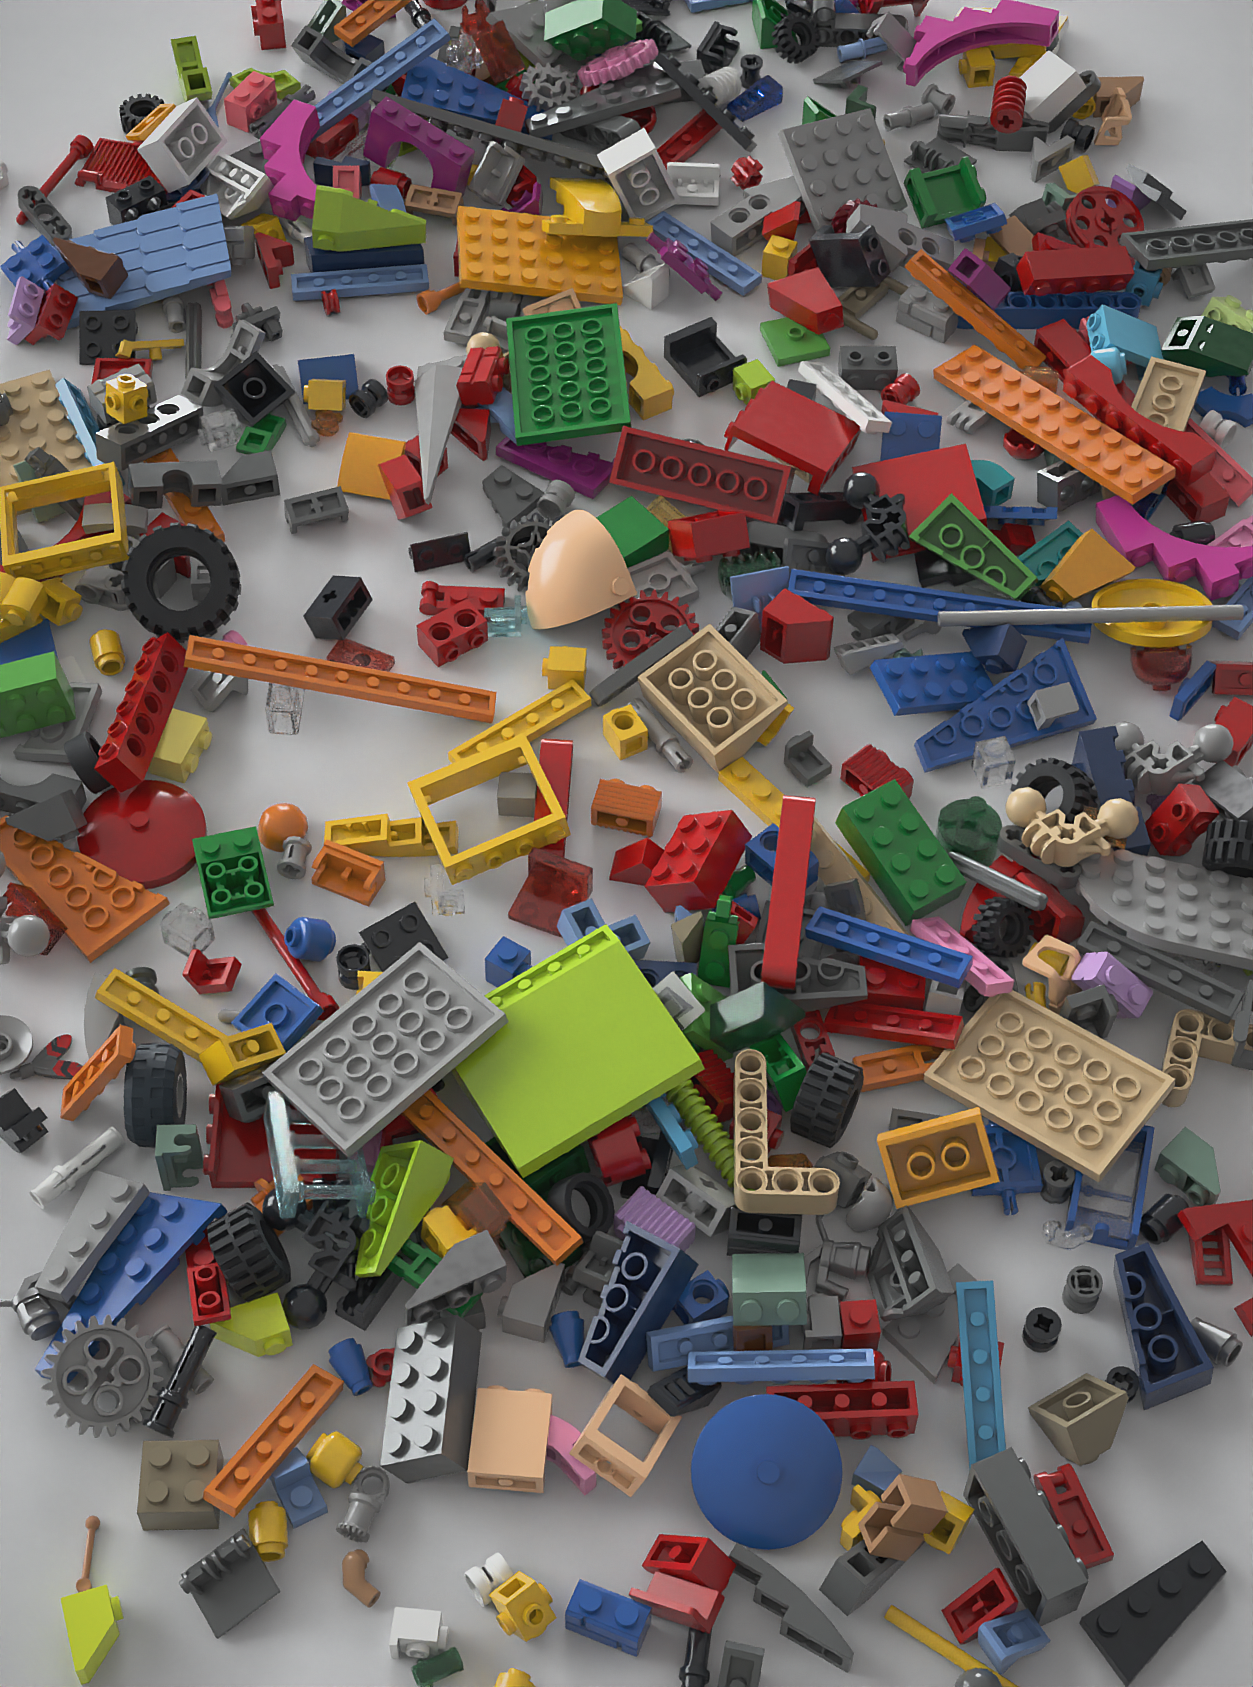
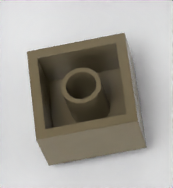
(174, 1484)

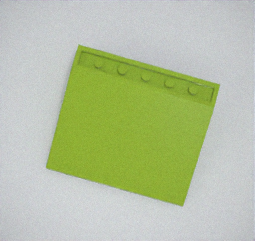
(577, 1052)

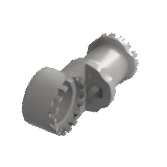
(363, 1505)

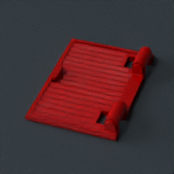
(114, 166)

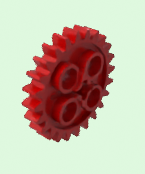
(659, 612)

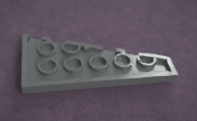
(636, 91)

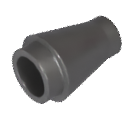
(1218, 1343)

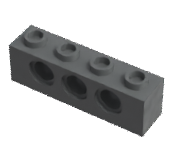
(143, 438)

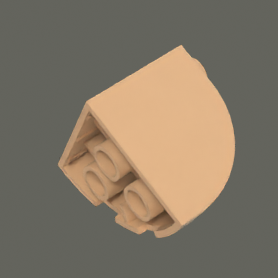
(575, 573)

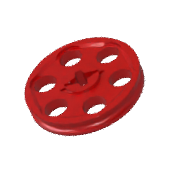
(1102, 212)

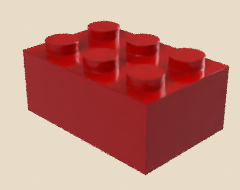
(698, 861)

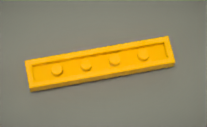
(532, 720)

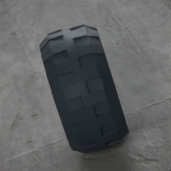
(154, 1091)

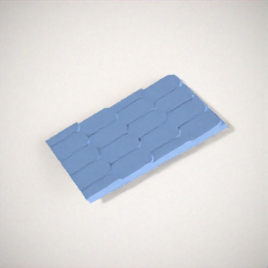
(161, 253)

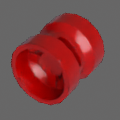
(400, 385)
(901, 393)

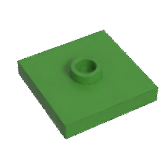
(792, 342)

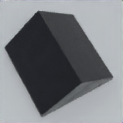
(253, 390)

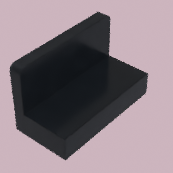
(660, 1156)

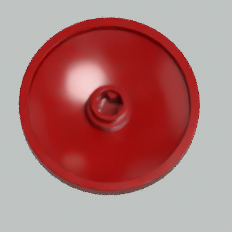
(144, 832)

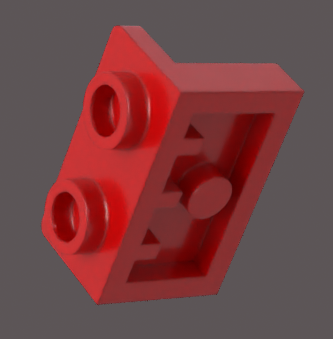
(53, 314)

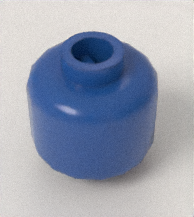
(310, 939)

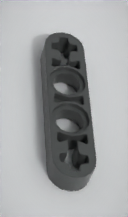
(629, 673)

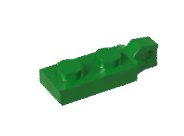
(719, 932)

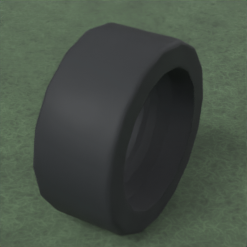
(83, 756)
(596, 1196)

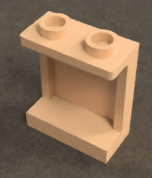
(509, 1439)

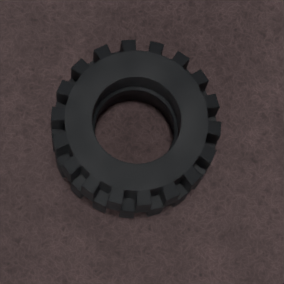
(1053, 773)
(1229, 847)
(826, 1100)
(249, 1252)

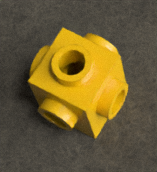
(126, 398)
(523, 1607)

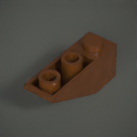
(97, 270)

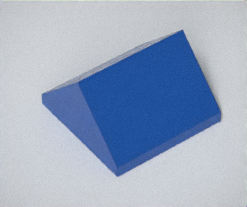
(329, 368)

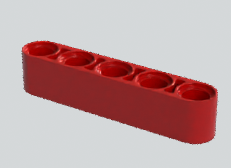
(557, 766)

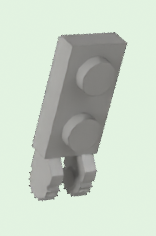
(466, 316)

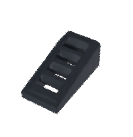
(680, 1396)

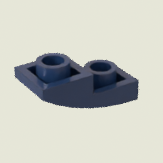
(324, 169)

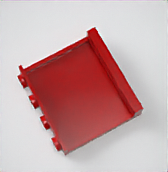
(795, 432)
(926, 482)
(241, 1149)

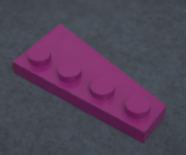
(582, 472)

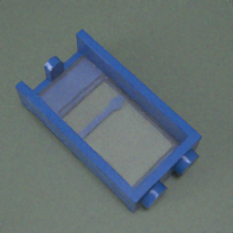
(1116, 1202)

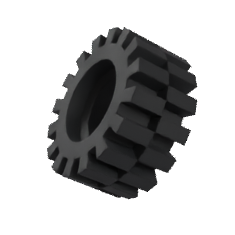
(805, 32)
(136, 110)
(989, 924)

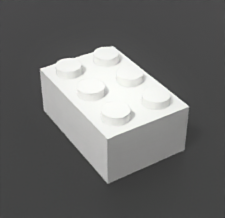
(182, 145)
(639, 176)

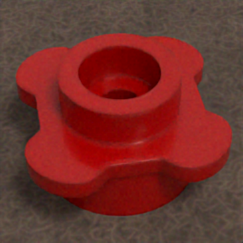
(377, 1362)

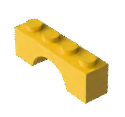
(648, 390)

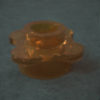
(326, 422)

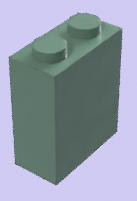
(769, 1289)

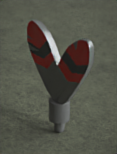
(48, 1063)

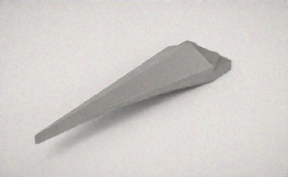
(436, 412)

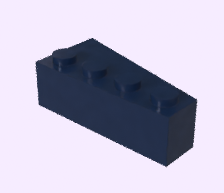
(328, 260)
(1102, 763)
(638, 1300)

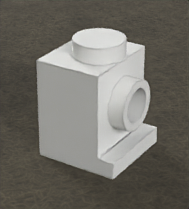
(417, 1633)

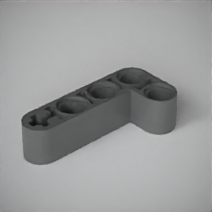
(843, 28)
(604, 132)

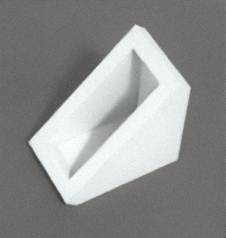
(649, 286)

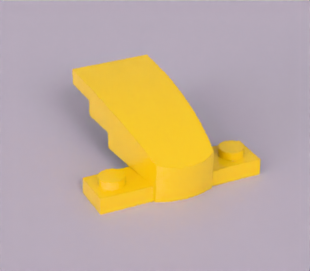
(591, 210)

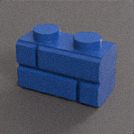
(608, 1617)

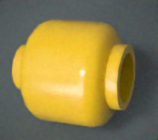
(335, 1459)

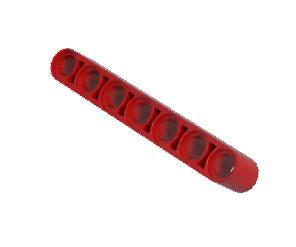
(788, 892)

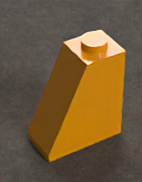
(1086, 568)

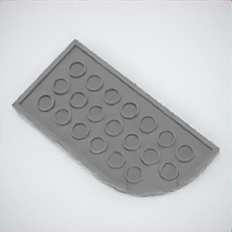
(1172, 905)

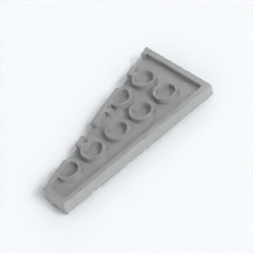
(527, 29)

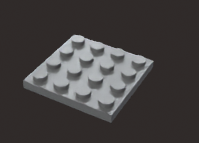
(839, 163)

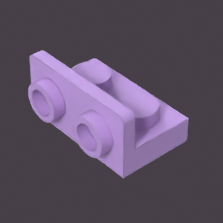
(24, 309)

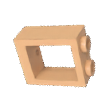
(596, 1449)

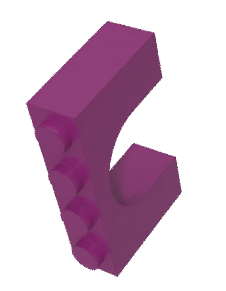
(395, 124)

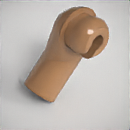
(354, 1577)

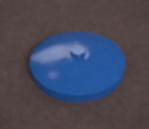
(766, 1471)

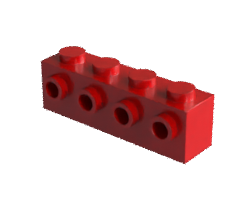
(1075, 270)
(859, 1407)

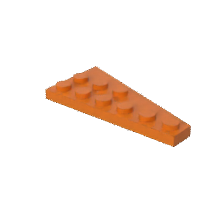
(83, 893)

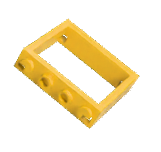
(72, 555)
(472, 772)

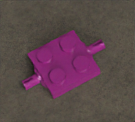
(691, 270)

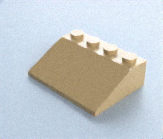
(712, 697)

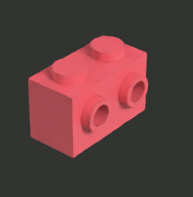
(250, 100)

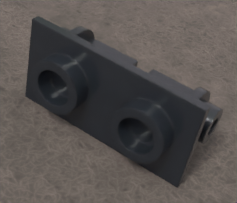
(439, 551)

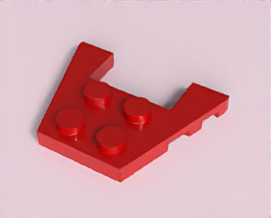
(1237, 1222)

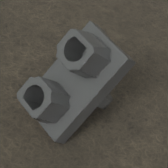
(265, 320)

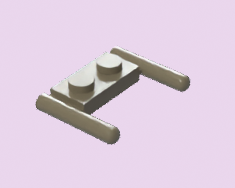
(860, 299)

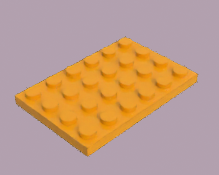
(514, 255)

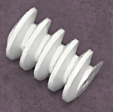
(723, 84)

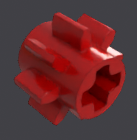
(746, 172)

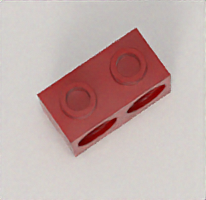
(452, 633)

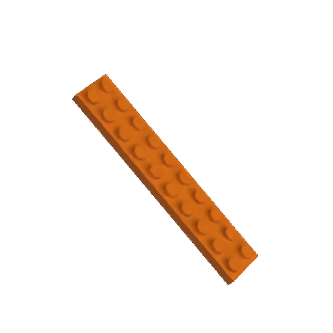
(1055, 424)

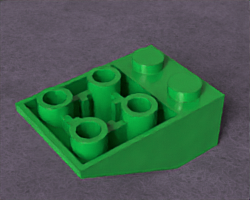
(232, 872)

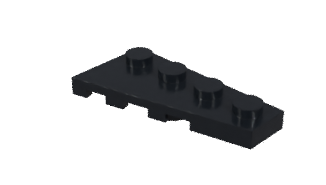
(1148, 1613)

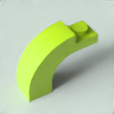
(191, 75)

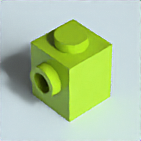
(749, 379)

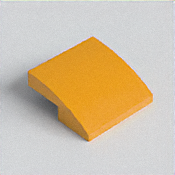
(360, 463)

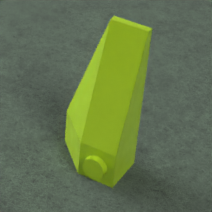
(353, 224)
(406, 1185)

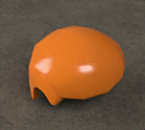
(279, 823)

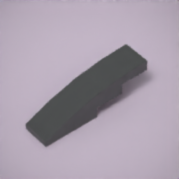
(800, 1617)

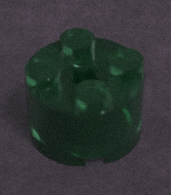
(969, 829)

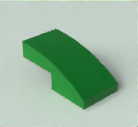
(262, 436)

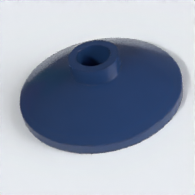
(195, 185)

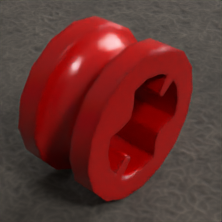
(330, 302)

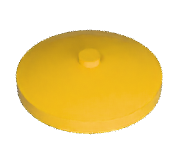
(1152, 594)

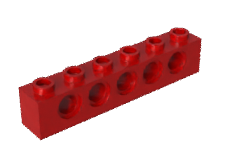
(143, 713)

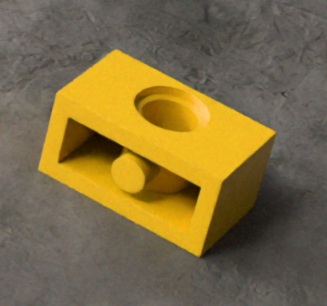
(241, 1053)

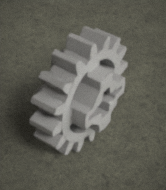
(548, 87)

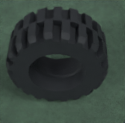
(172, 543)

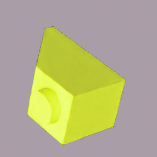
(256, 1327)
(91, 1628)

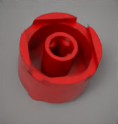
(618, 1152)

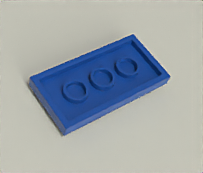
(931, 682)

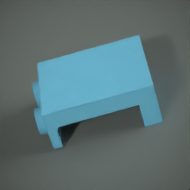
(1128, 334)

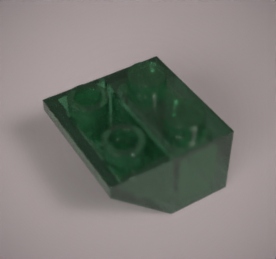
(751, 1017)

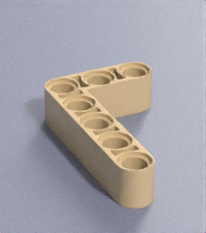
(1199, 1042)
(753, 1144)

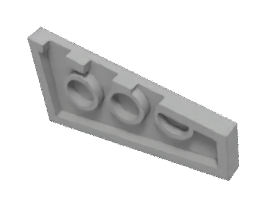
(92, 1227)

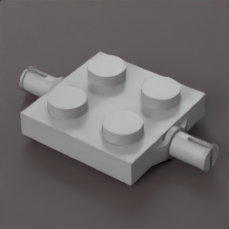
(666, 575)

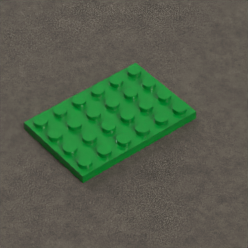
(567, 374)

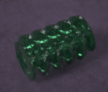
(747, 565)

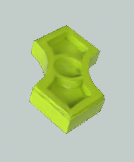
(284, 82)

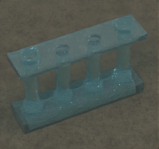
(288, 1167)

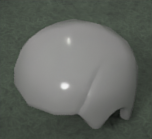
(871, 1207)

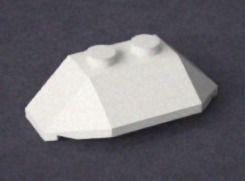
(237, 185)

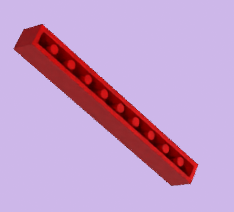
(1065, 347)

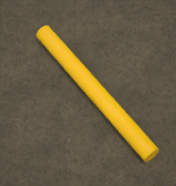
(938, 1643)

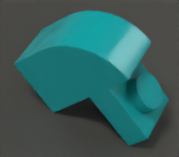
(993, 482)

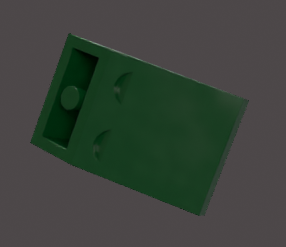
(1209, 346)

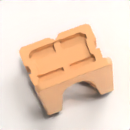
(1114, 117)
(1058, 985)

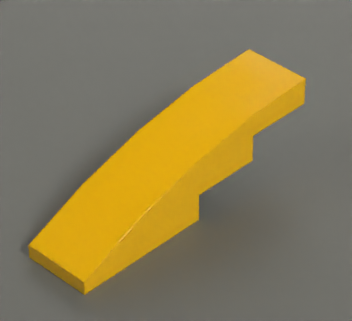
(398, 838)

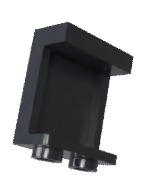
(850, 257)
(701, 357)

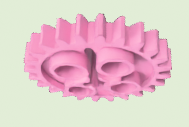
(618, 62)

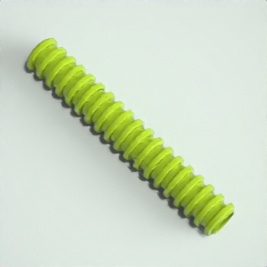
(705, 1127)

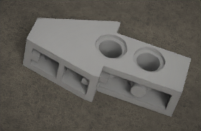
(744, 222)
(899, 238)

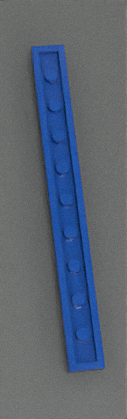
(917, 602)

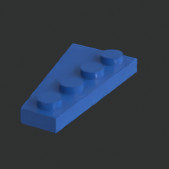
(1033, 515)

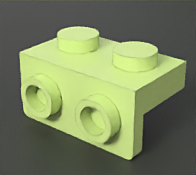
(1229, 312)

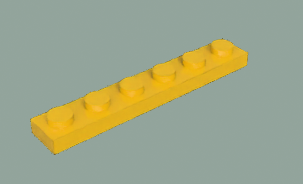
(762, 796)

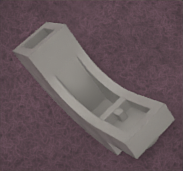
(200, 382)

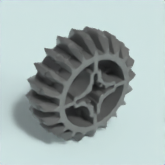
(521, 554)

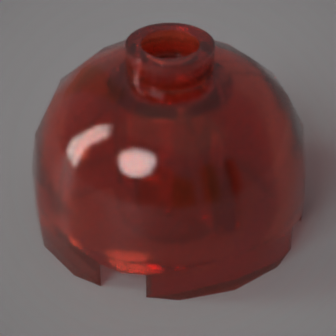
(1161, 665)

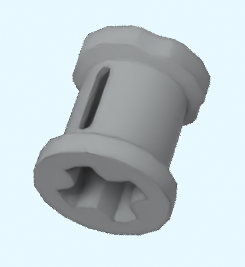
(942, 102)
(294, 857)

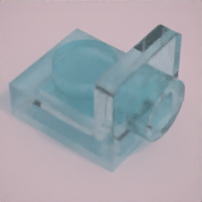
(507, 620)

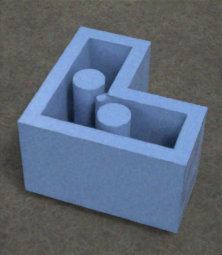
(585, 918)

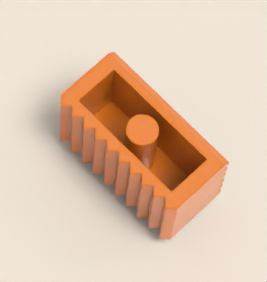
(626, 807)

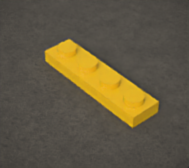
(157, 1014)

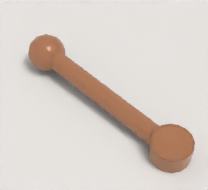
(92, 1523)

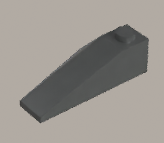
(817, 984)

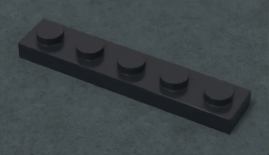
(707, 101)

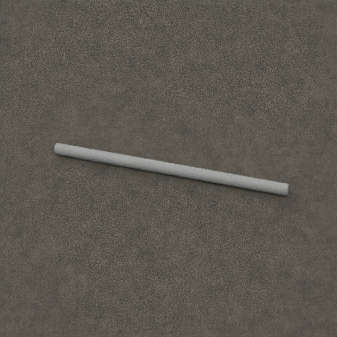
(1090, 615)

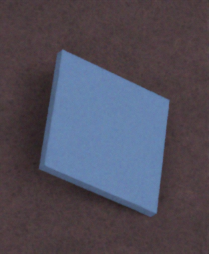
(758, 589)

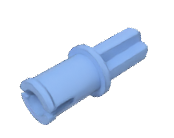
(861, 49)

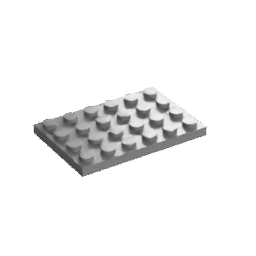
(385, 1048)

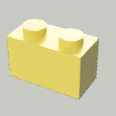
(180, 746)

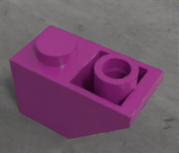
(979, 279)

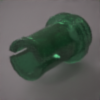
(437, 1667)

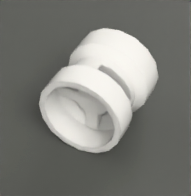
(1218, 429)
(488, 1578)

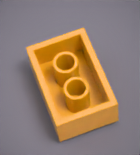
(937, 1157)

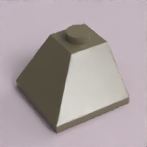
(1081, 1418)

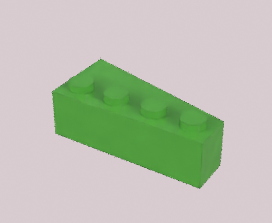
(970, 546)

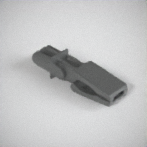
(979, 131)

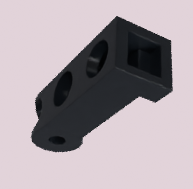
(808, 507)

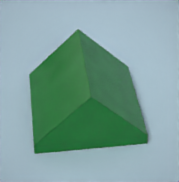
(764, 17)

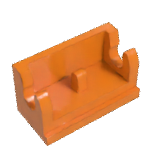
(348, 873)

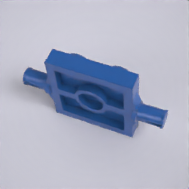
(35, 262)
(1016, 1167)

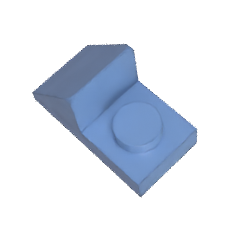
(298, 1489)
(1010, 1638)

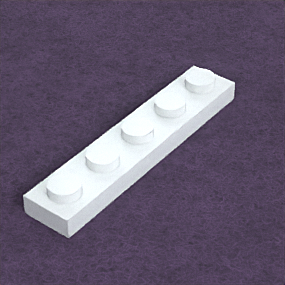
(845, 397)

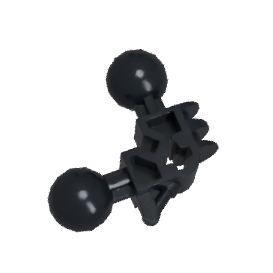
(881, 532)
(306, 1303)

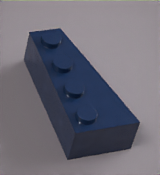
(1158, 1331)

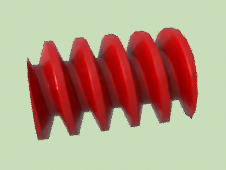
(1008, 104)

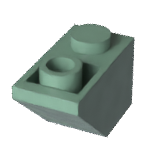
(1191, 1167)

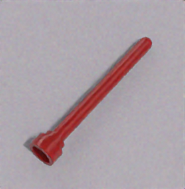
(79, 148)
(325, 1001)

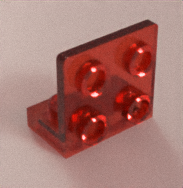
(550, 888)

